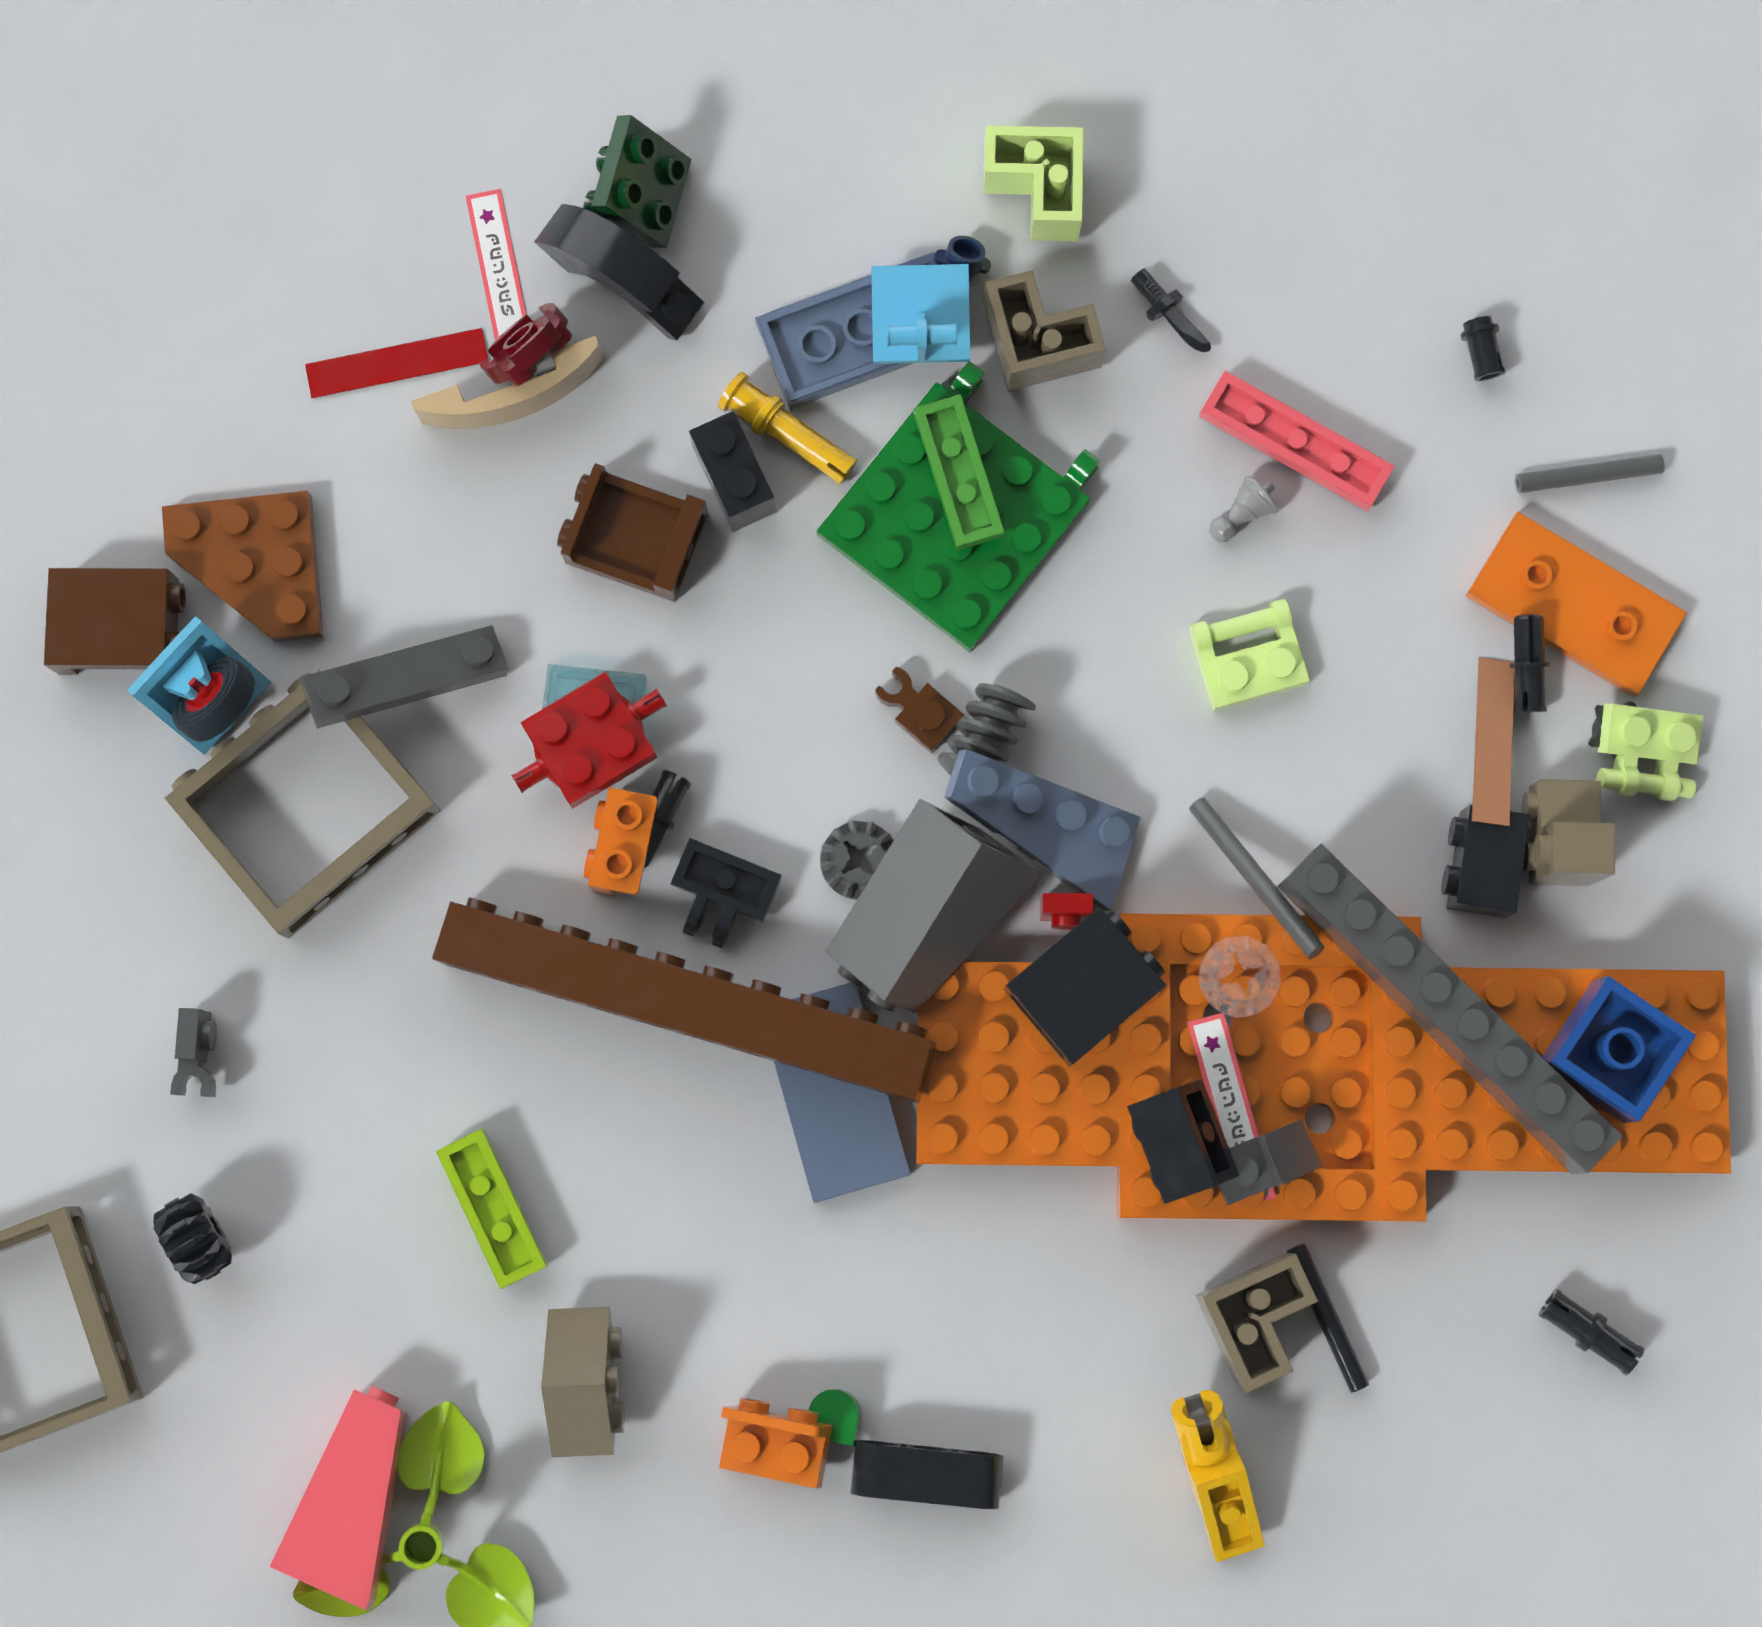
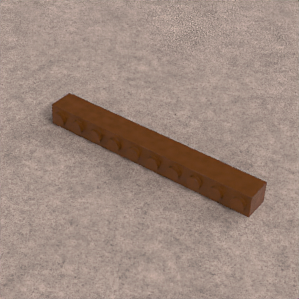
(686, 1001)

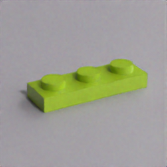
(492, 1208)

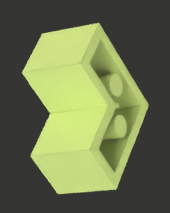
(1043, 165)

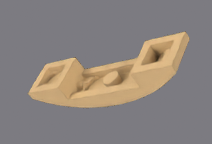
(449, 410)

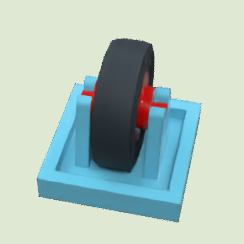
(199, 685)

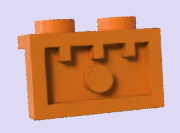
(775, 1444)

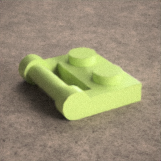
(1254, 670)

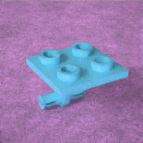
(920, 313)

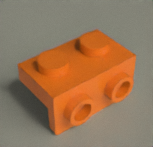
(622, 842)

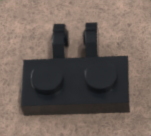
(726, 882)

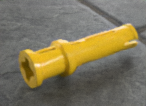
(768, 416)

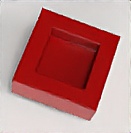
(1065, 909)

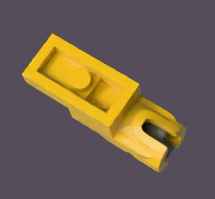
(1217, 1475)

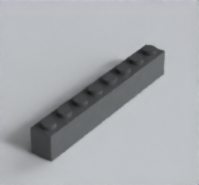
(1450, 1011)

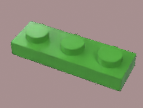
(958, 472)

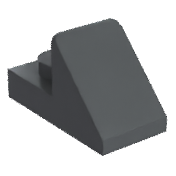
(1270, 1161)

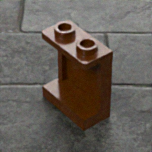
(632, 533)
(110, 617)

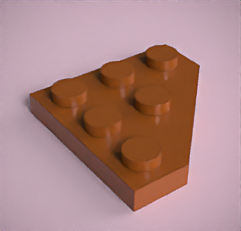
(253, 557)

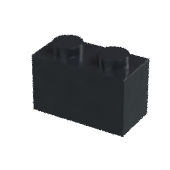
(733, 471)
(1485, 864)
(1182, 1141)

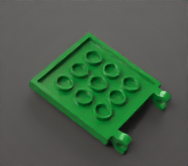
(901, 537)

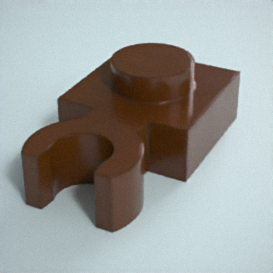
(924, 715)

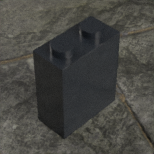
(1086, 985)

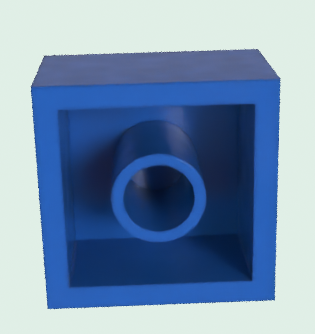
(1617, 1049)

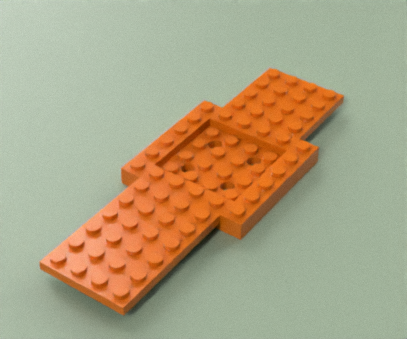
(1390, 1088)

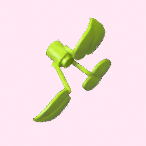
(493, 1586)

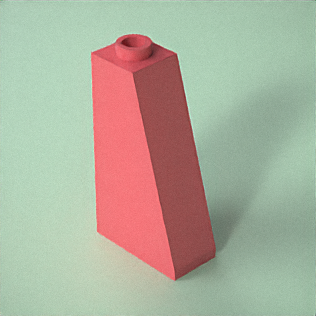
(346, 1509)

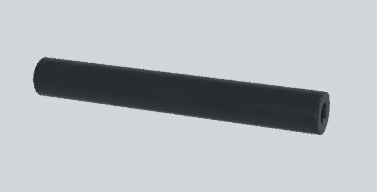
(1331, 1324)

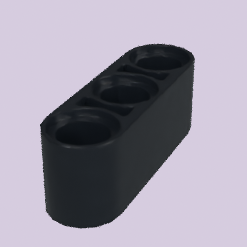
(926, 1474)

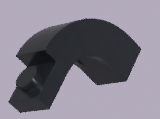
(610, 255)

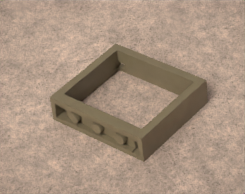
(346, 868)
(95, 1314)

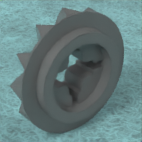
(835, 856)

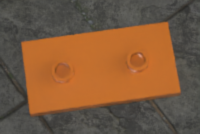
(1586, 605)

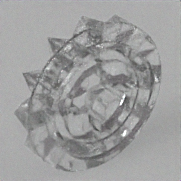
(1229, 997)

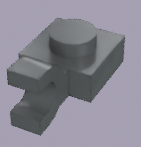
(194, 1039)

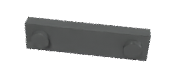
(404, 676)

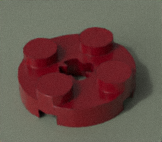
(525, 344)

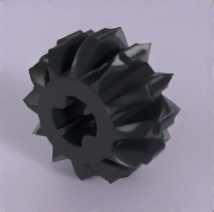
(192, 1238)

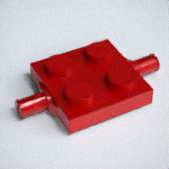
(588, 740)

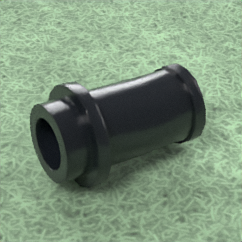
(1483, 348)

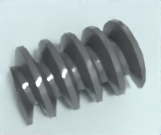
(988, 724)

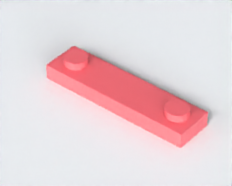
(1296, 441)

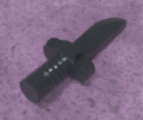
(1165, 305)

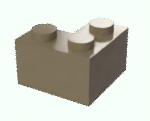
(1039, 345)
(1567, 834)
(1242, 1317)
(582, 1382)

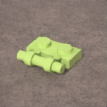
(1654, 735)

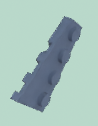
(1048, 823)

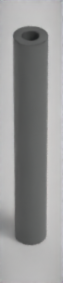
(1589, 473)

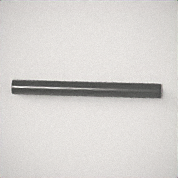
(1257, 878)

